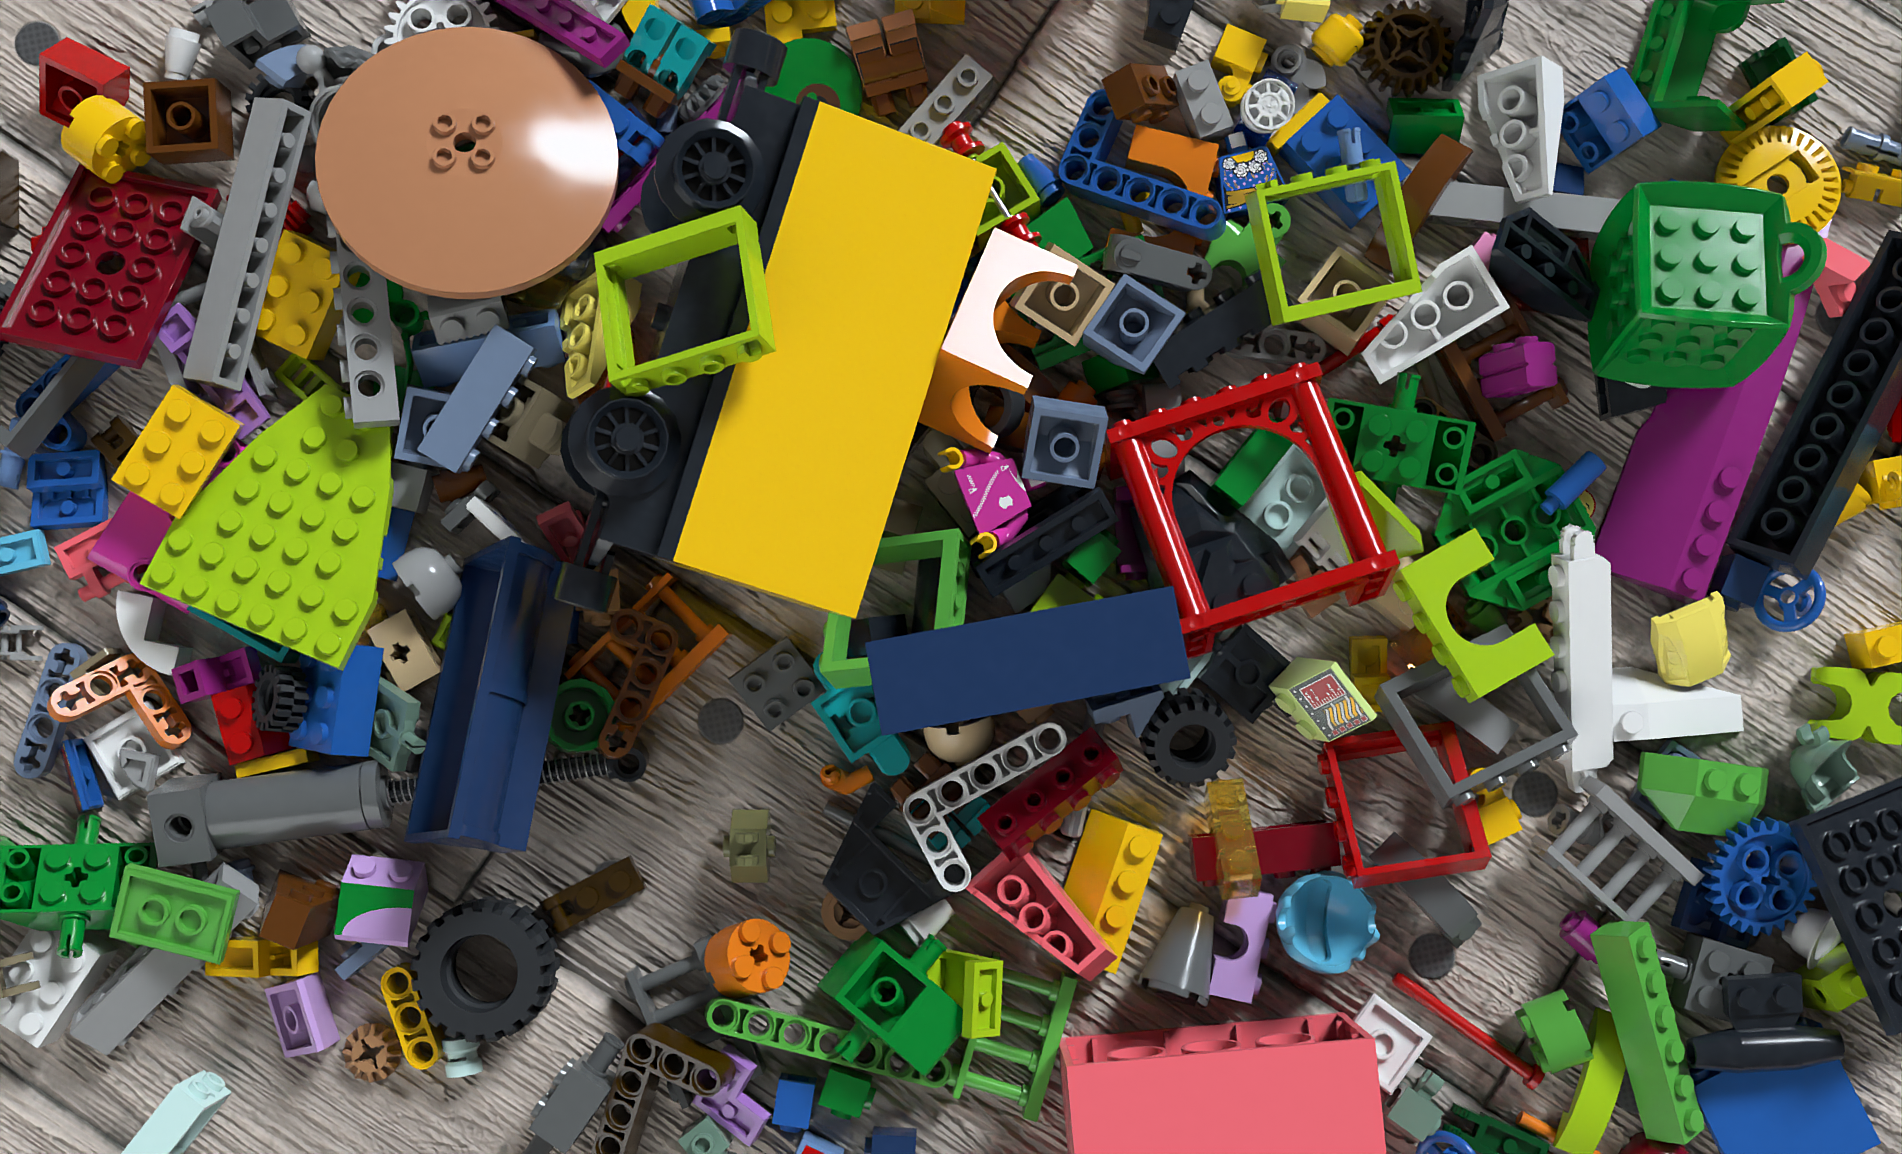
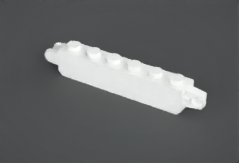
(1582, 651)

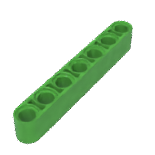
(808, 1043)

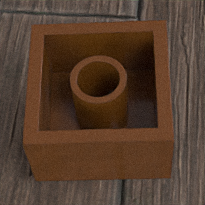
(188, 121)

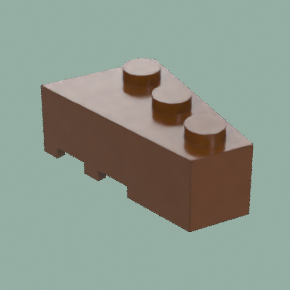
(299, 911)

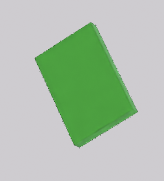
(174, 913)

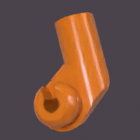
(843, 781)

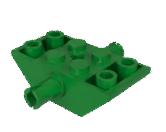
(1435, 445)
(67, 884)
(918, 1020)

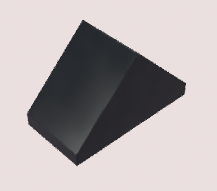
(874, 629)

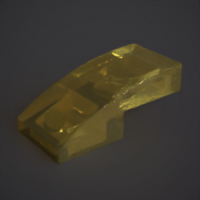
(544, 295)

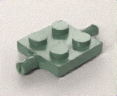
(394, 727)

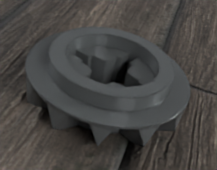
(701, 98)

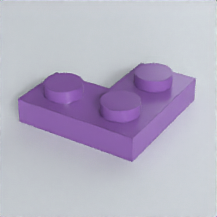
(731, 1106)

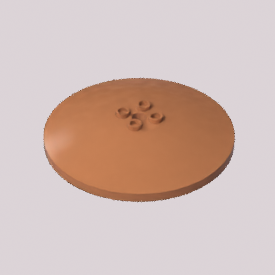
(477, 217)

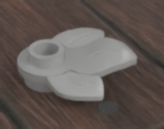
(1305, 72)

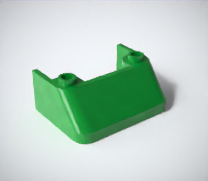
(1676, 57)

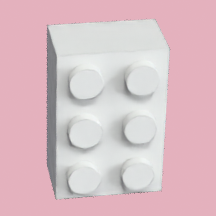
(65, 983)

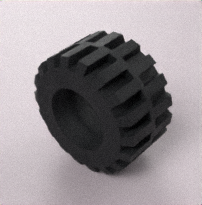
(1200, 760)

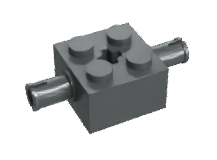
(1699, 971)
(579, 1094)

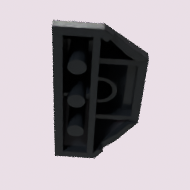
(1543, 267)

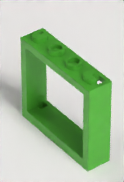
(950, 607)

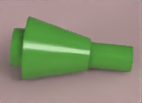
(1483, 615)

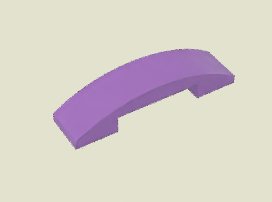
(242, 405)

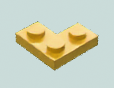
(793, 18)

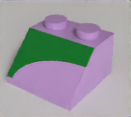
(380, 900)

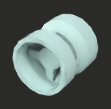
(461, 1057)

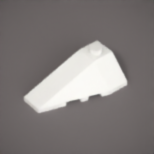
(1525, 120)
(1451, 304)
(1656, 710)

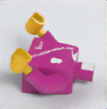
(992, 494)

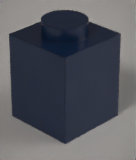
(1738, 581)
(891, 1141)

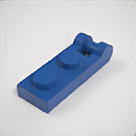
(627, 130)

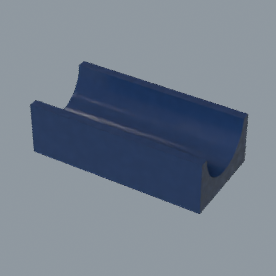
(1027, 660)

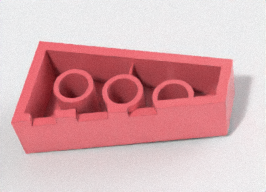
(1043, 911)

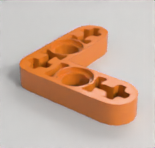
(134, 689)

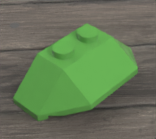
(1702, 793)

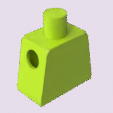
(1836, 980)

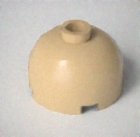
(961, 740)

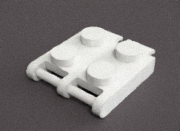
(1323, 532)

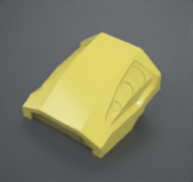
(1691, 642)

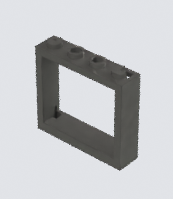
(51, 403)
(1390, 696)

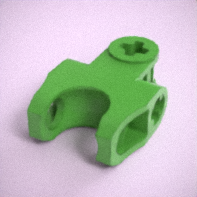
(1237, 244)

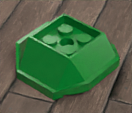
(1502, 493)

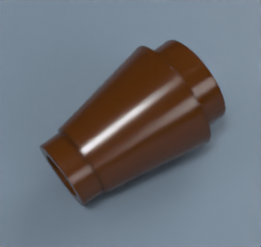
(457, 485)

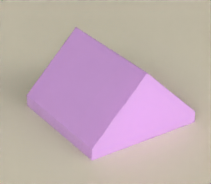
(302, 1015)

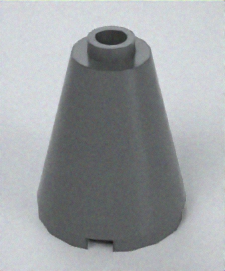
(1183, 958)

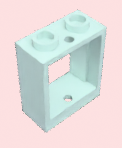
(180, 1116)

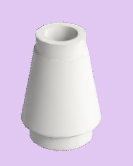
(180, 53)
(927, 921)

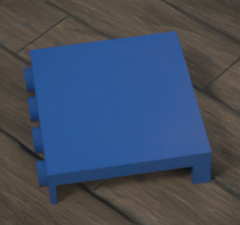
(1784, 1110)

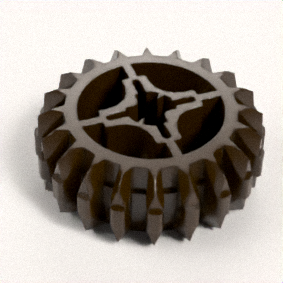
(1389, 25)

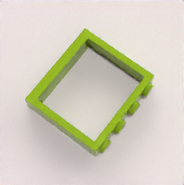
(1394, 225)
(663, 250)

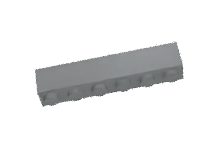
(148, 977)

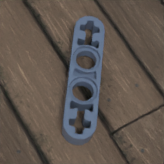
(38, 711)

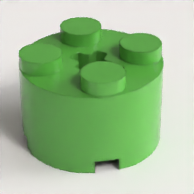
(1556, 1032)

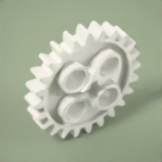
(441, 16)

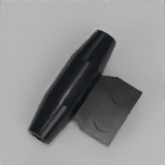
(1764, 1029)

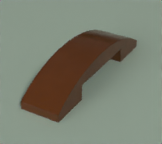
(1422, 191)

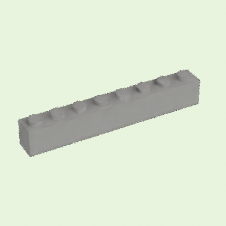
(247, 244)

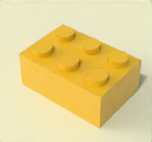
(300, 297)
(178, 451)

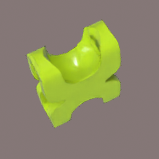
(1860, 704)

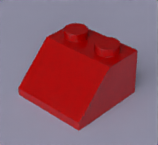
(74, 73)
(238, 730)

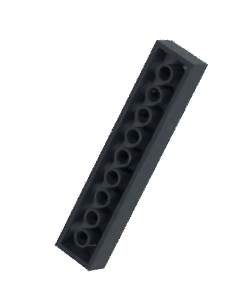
(1830, 428)

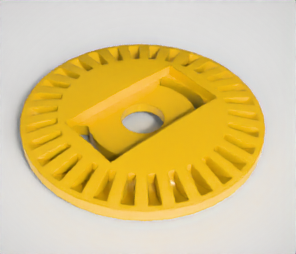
(1768, 155)

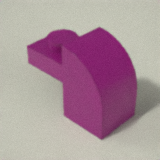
(217, 674)

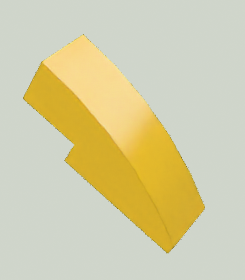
(260, 958)

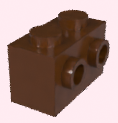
(1141, 93)

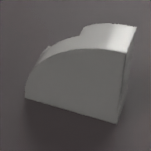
(140, 768)

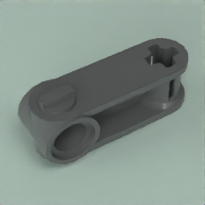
(1155, 264)

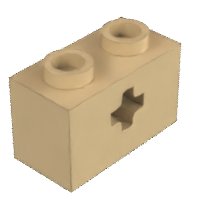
(423, 660)

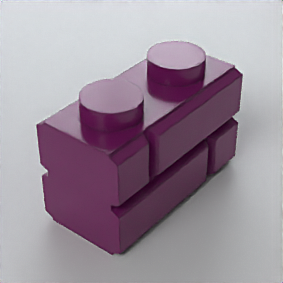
(1518, 368)

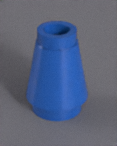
(1042, 179)

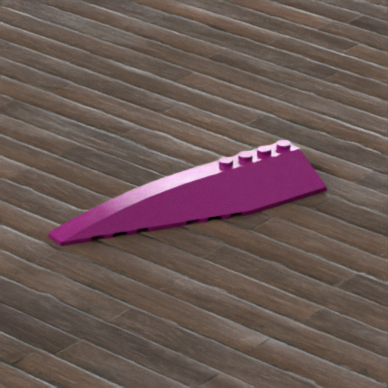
(1692, 471)

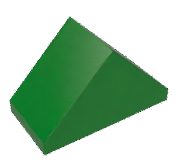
(1107, 377)

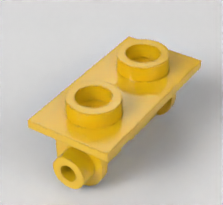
(1866, 179)

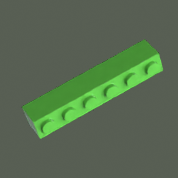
(1647, 1031)

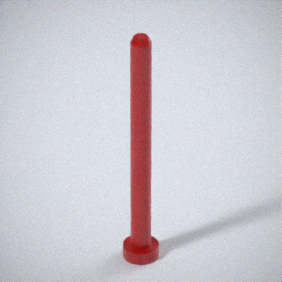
(1531, 1075)

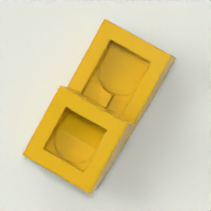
(1368, 665)

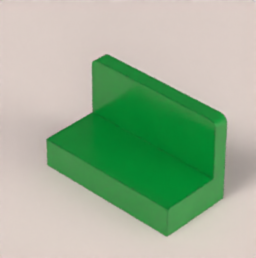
(1420, 121)

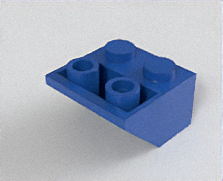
(1607, 120)

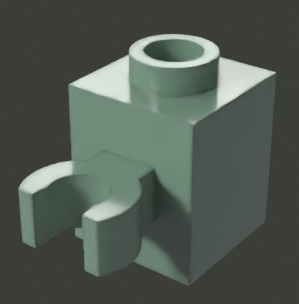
(1413, 1107)
(706, 1137)

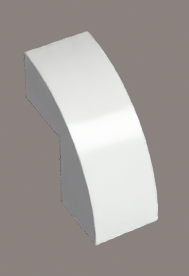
(140, 625)

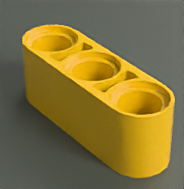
(411, 1033)

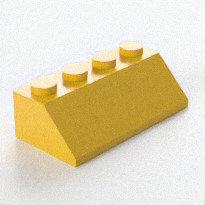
(1111, 875)

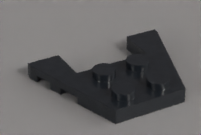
(872, 879)

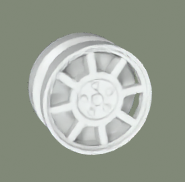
(1267, 106)

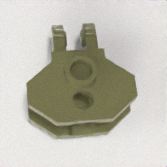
(750, 846)

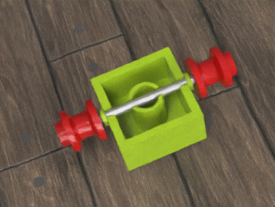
(1011, 196)

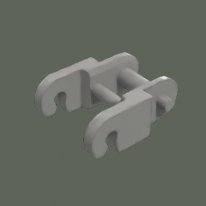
(18, 630)

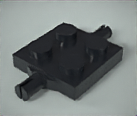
(1242, 672)

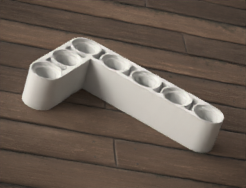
(972, 789)

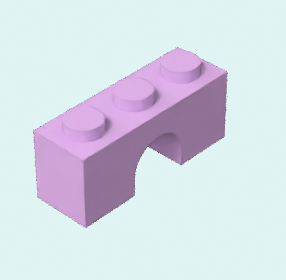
(1237, 974)

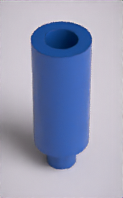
(1573, 482)

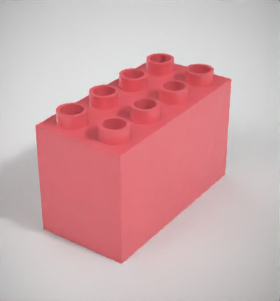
(1225, 1089)

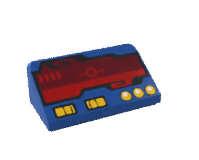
(81, 775)

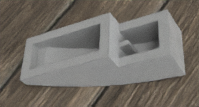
(1476, 719)

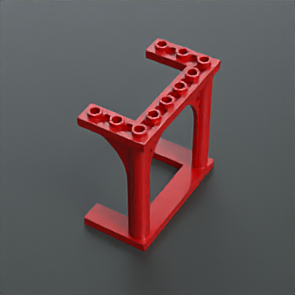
(1295, 397)

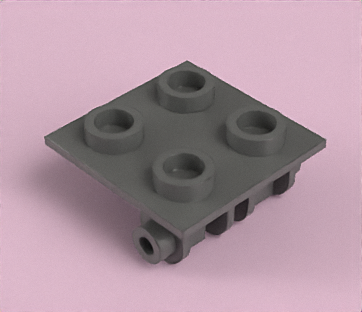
(777, 683)

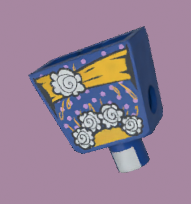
(1241, 172)

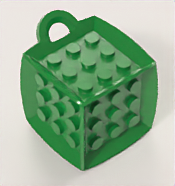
(1695, 283)

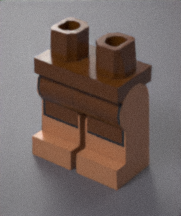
(891, 73)

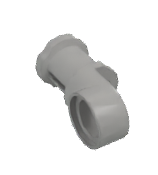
(1564, 815)

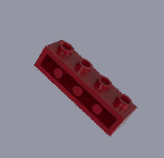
(1051, 794)

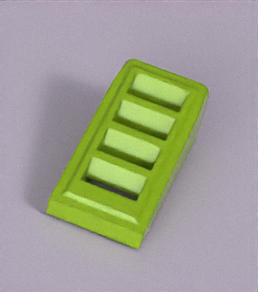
(292, 365)

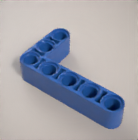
(1129, 183)

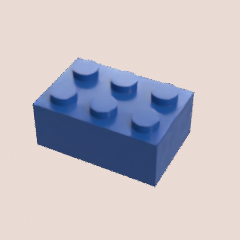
(1317, 149)
(340, 704)

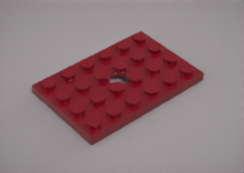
(97, 316)

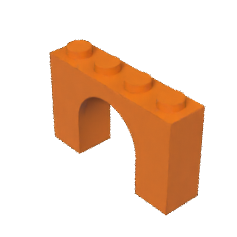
(1181, 160)

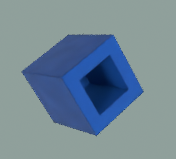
(794, 1102)

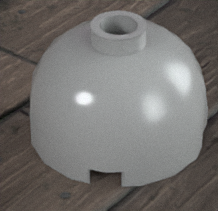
(431, 579)

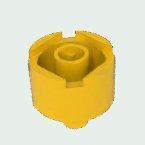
(105, 138)

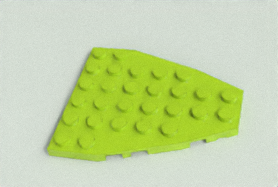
(289, 533)

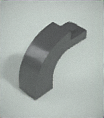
(1433, 895)

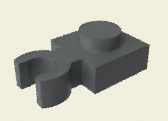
(457, 515)

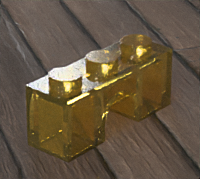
(1234, 839)

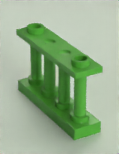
(1038, 1061)

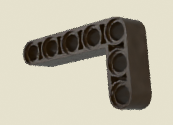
(651, 1066)

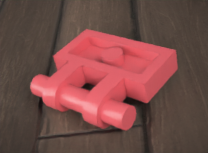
(74, 560)

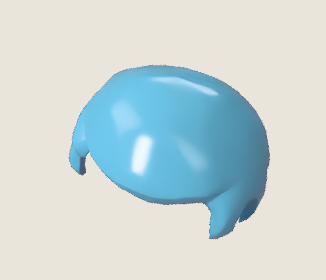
(1326, 922)

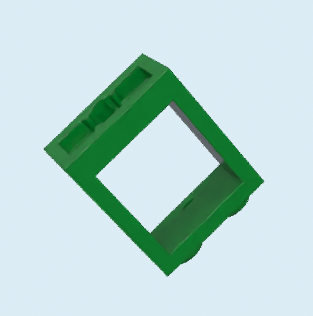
(1250, 465)

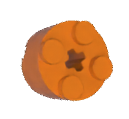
(748, 958)

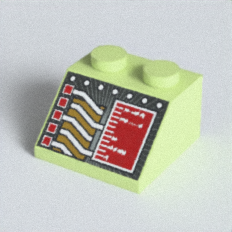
(1320, 699)

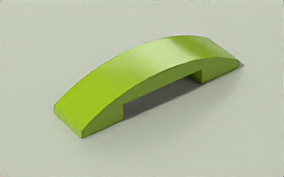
(1596, 1089)

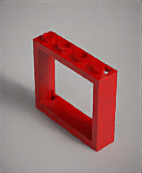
(1467, 816)

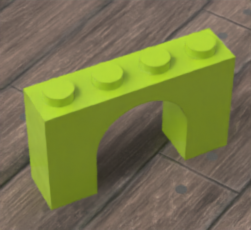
(1473, 666)

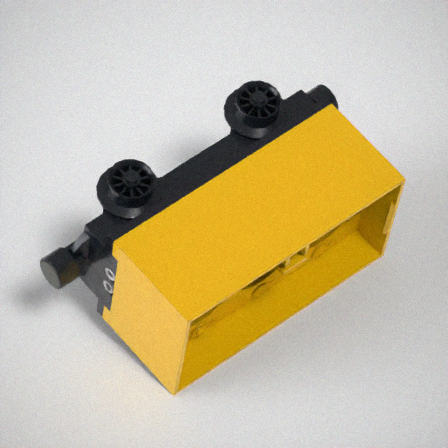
(793, 458)

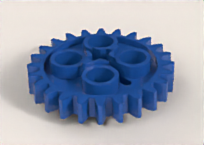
(1758, 877)

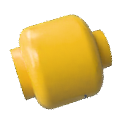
(1337, 40)

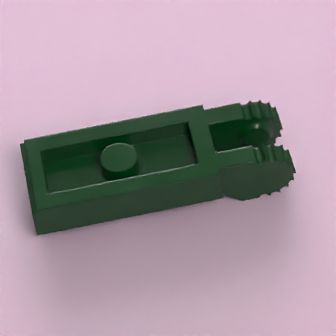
(1495, 1136)

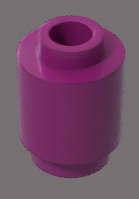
(1576, 932)

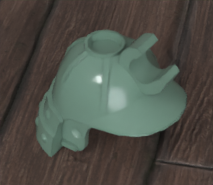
(1821, 767)

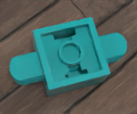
(855, 725)

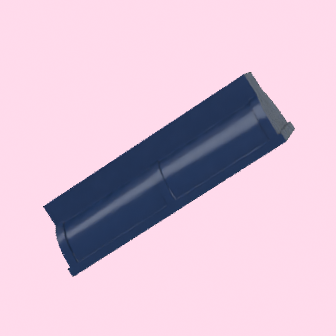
(493, 702)

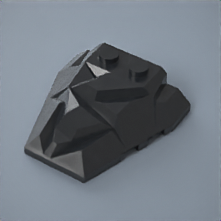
(1479, 41)
(1225, 546)

